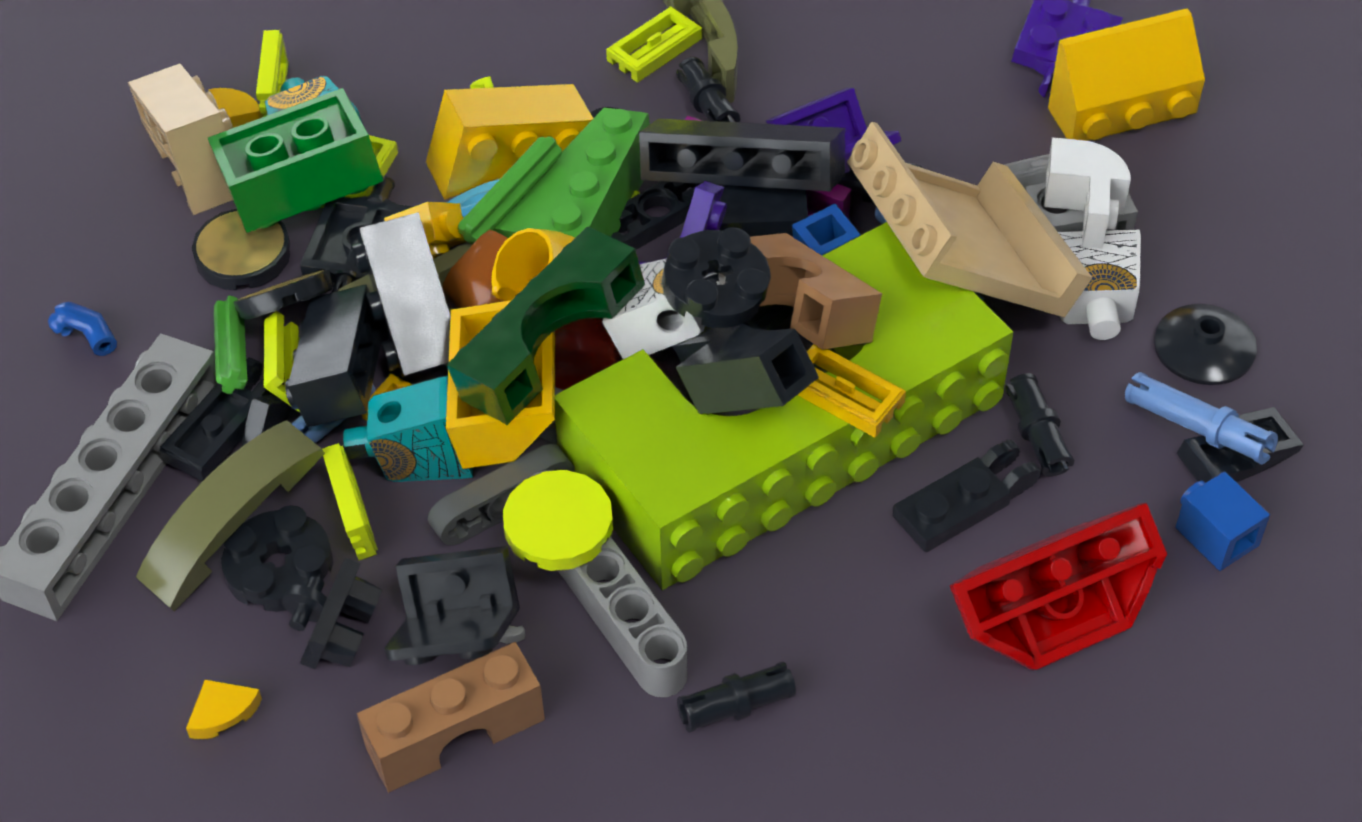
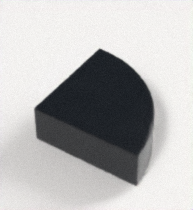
(264, 414)

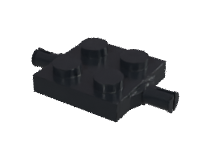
(339, 229)

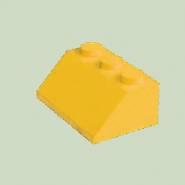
(1127, 76)
(476, 435)

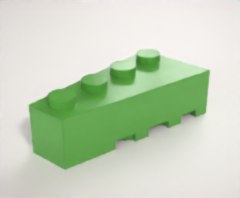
(587, 181)

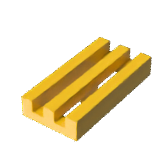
(843, 400)

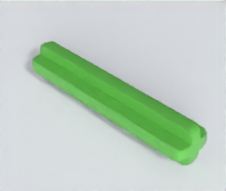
(510, 189)
(229, 346)

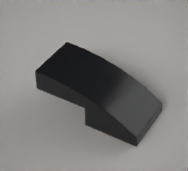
(1208, 461)

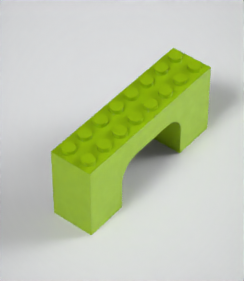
(710, 483)

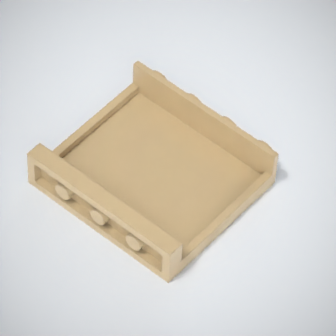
(971, 234)

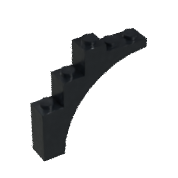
(745, 364)

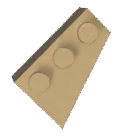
(179, 121)

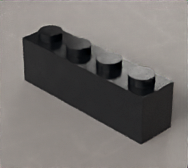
(743, 154)

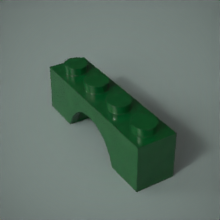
(585, 280)

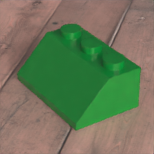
(296, 160)

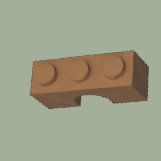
(827, 300)
(414, 726)

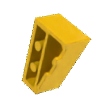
(489, 129)

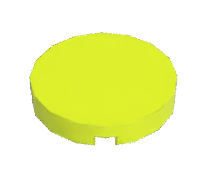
(557, 519)

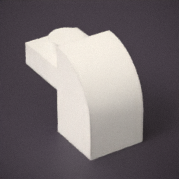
(1089, 180)

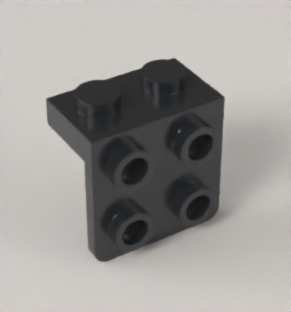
(454, 605)

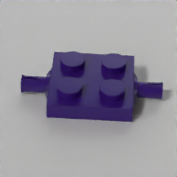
(1050, 22)

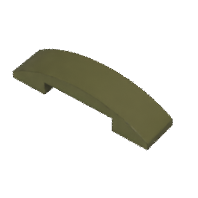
(720, 35)
(220, 506)

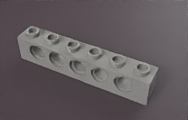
(103, 478)

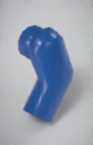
(90, 322)

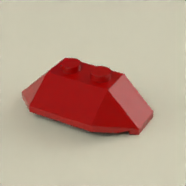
(1063, 589)

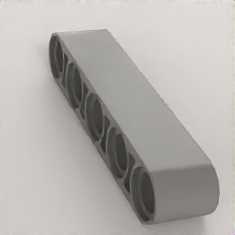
(630, 598)

